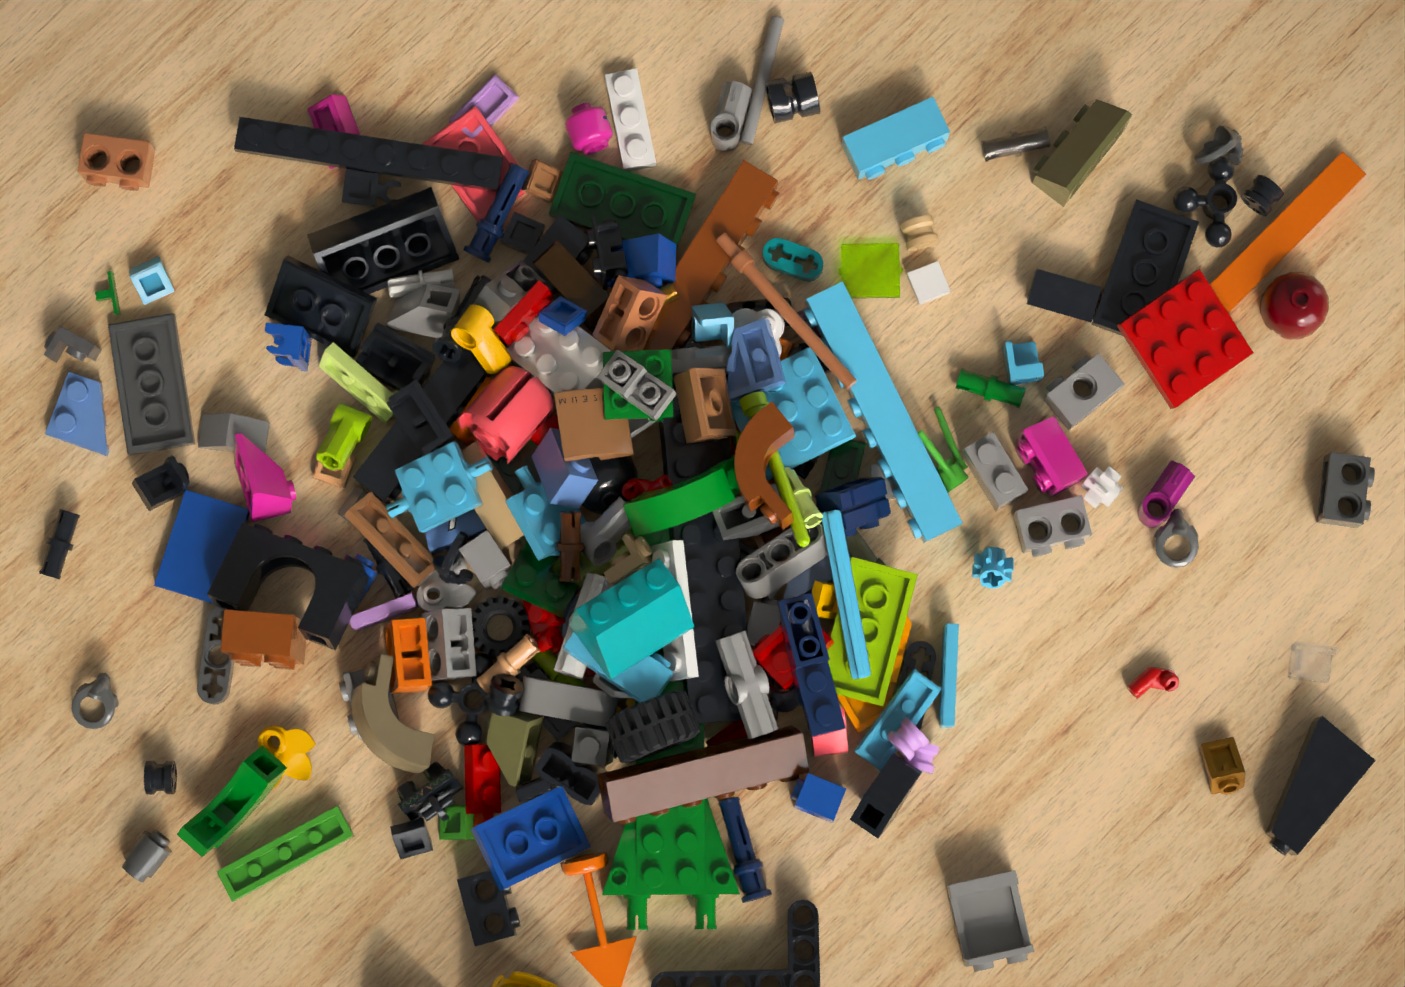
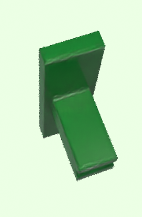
(110, 293)

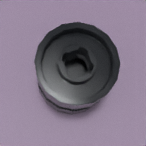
(804, 94)

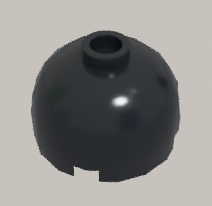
(611, 477)

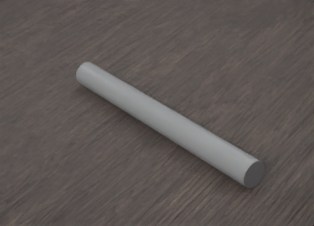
(763, 75)

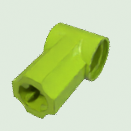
(345, 430)

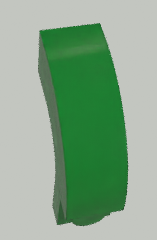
(683, 501)
(234, 803)

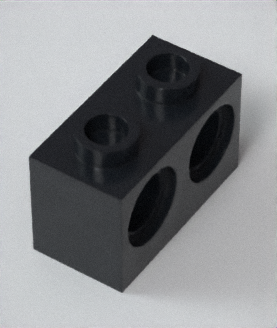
(478, 909)

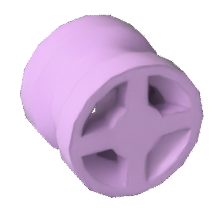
(907, 739)
(924, 758)

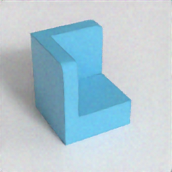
(712, 323)
(1022, 363)

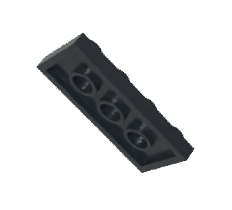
(1145, 262)

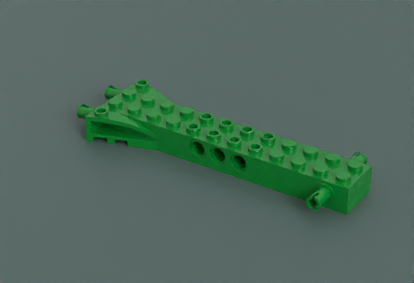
(671, 850)

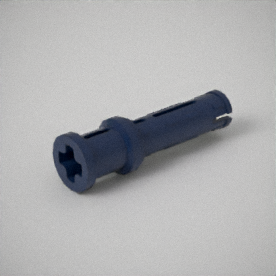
(490, 227)
(747, 867)

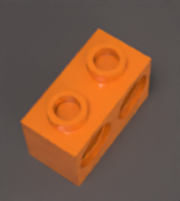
(408, 645)

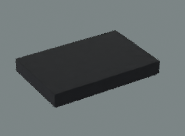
(321, 305)

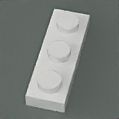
(630, 120)

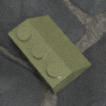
(1080, 150)

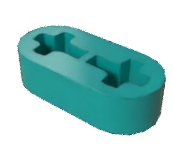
(790, 267)

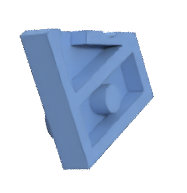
(753, 361)
(80, 415)

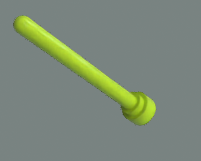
(750, 406)

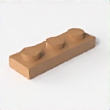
(391, 539)

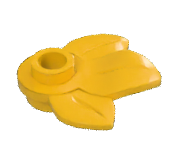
(291, 751)

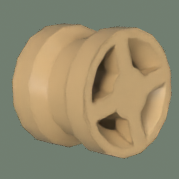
(919, 233)

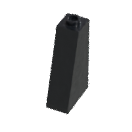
(1318, 783)

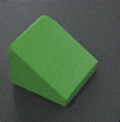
(458, 825)

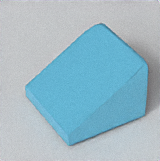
(151, 280)

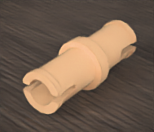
(510, 662)

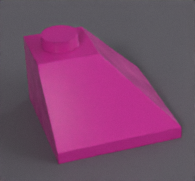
(262, 482)

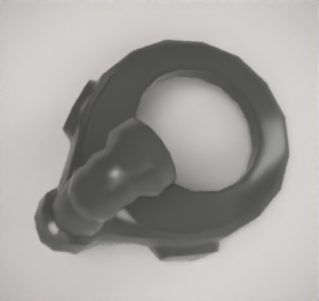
(1223, 142)
(1176, 526)
(100, 690)

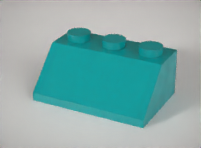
(633, 619)

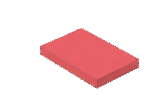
(486, 142)

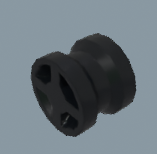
(1262, 195)
(504, 695)
(160, 777)

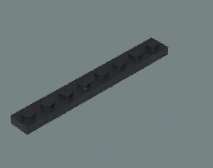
(368, 154)

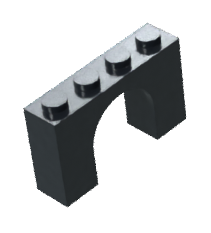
(259, 553)

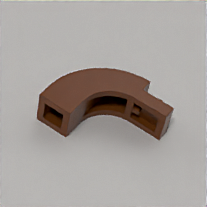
(757, 443)

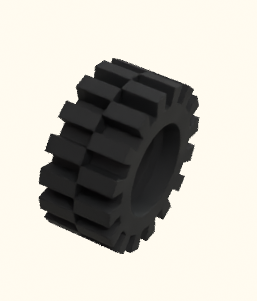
(493, 607)

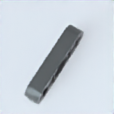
(207, 679)

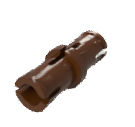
(570, 545)

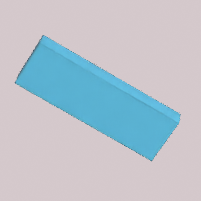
(948, 675)
(909, 701)

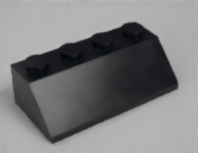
(385, 243)

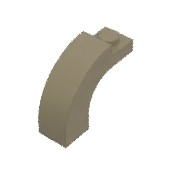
(380, 728)

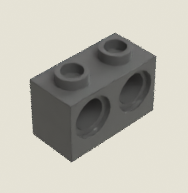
(1336, 487)

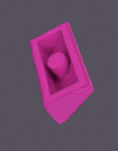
(333, 114)

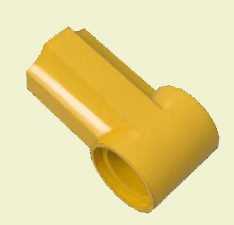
(476, 334)

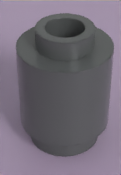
(146, 855)

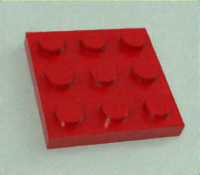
(1185, 339)

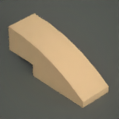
(493, 494)

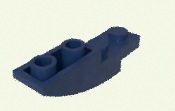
(810, 665)

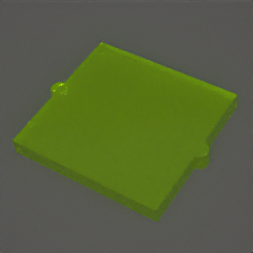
(871, 270)

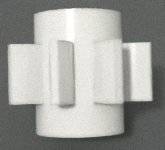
(1102, 487)

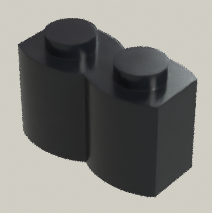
(577, 778)

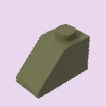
(515, 744)

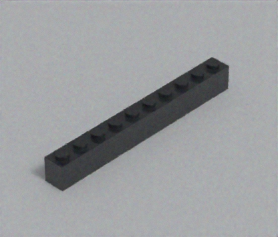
(454, 382)

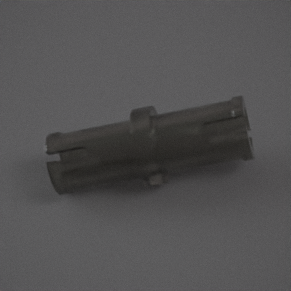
(1015, 144)

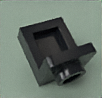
(162, 483)

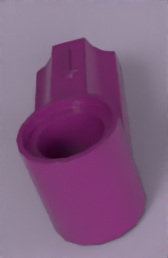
(1166, 493)

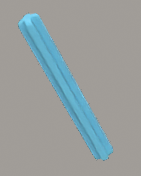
(846, 594)

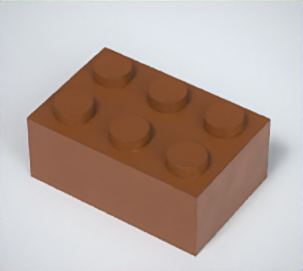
(263, 637)

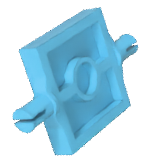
(438, 487)
(536, 516)

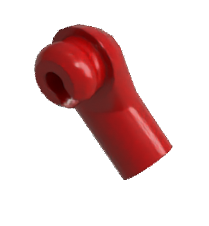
(638, 486)
(1153, 678)

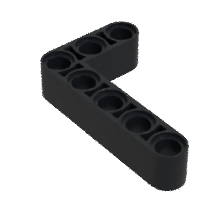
(753, 977)

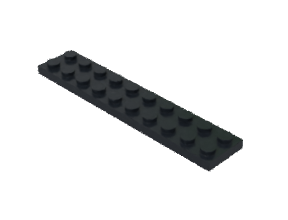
(711, 573)

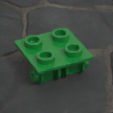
(657, 364)

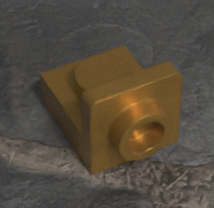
(1223, 766)

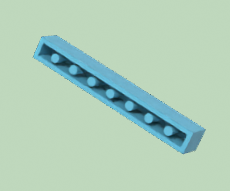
(883, 415)

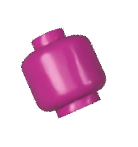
(588, 128)

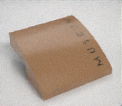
(586, 431)

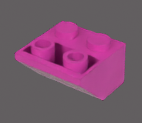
(1050, 457)

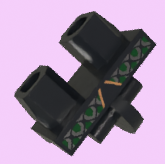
(432, 797)

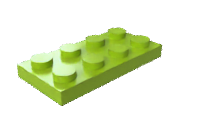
(883, 605)

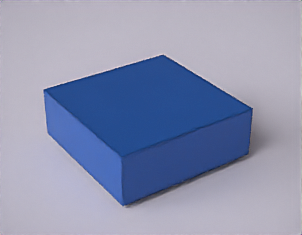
(562, 316)

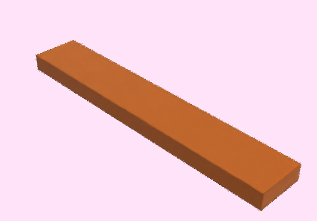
(1287, 230)

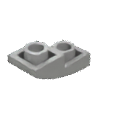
(636, 385)

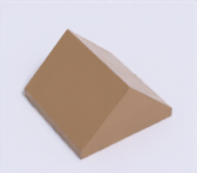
(704, 404)

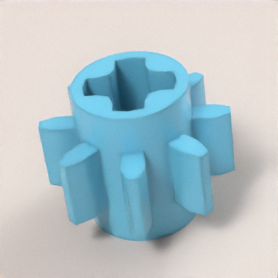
(993, 567)

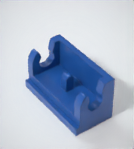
(291, 342)

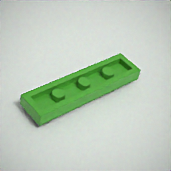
(285, 853)

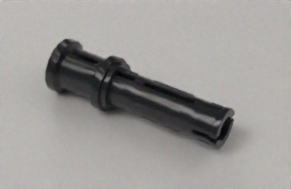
(445, 346)

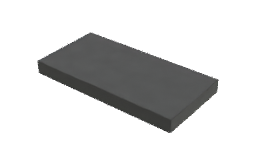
(151, 384)

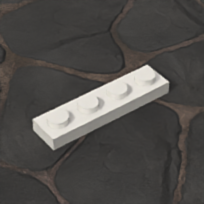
(681, 651)

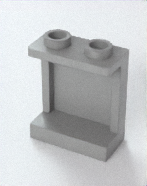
(990, 920)

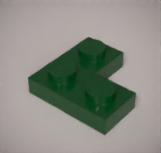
(536, 584)

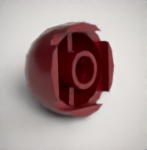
(1294, 305)

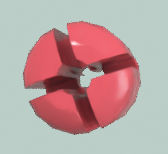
(508, 412)

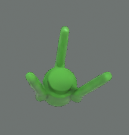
(950, 472)

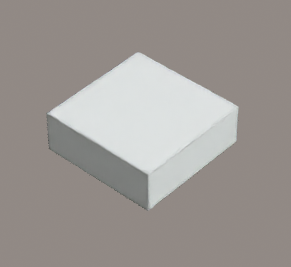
(928, 283)

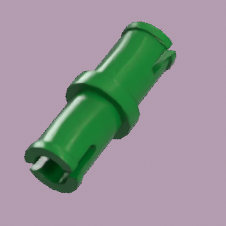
(990, 388)

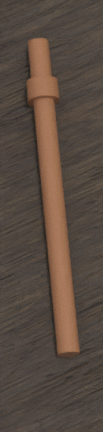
(743, 263)

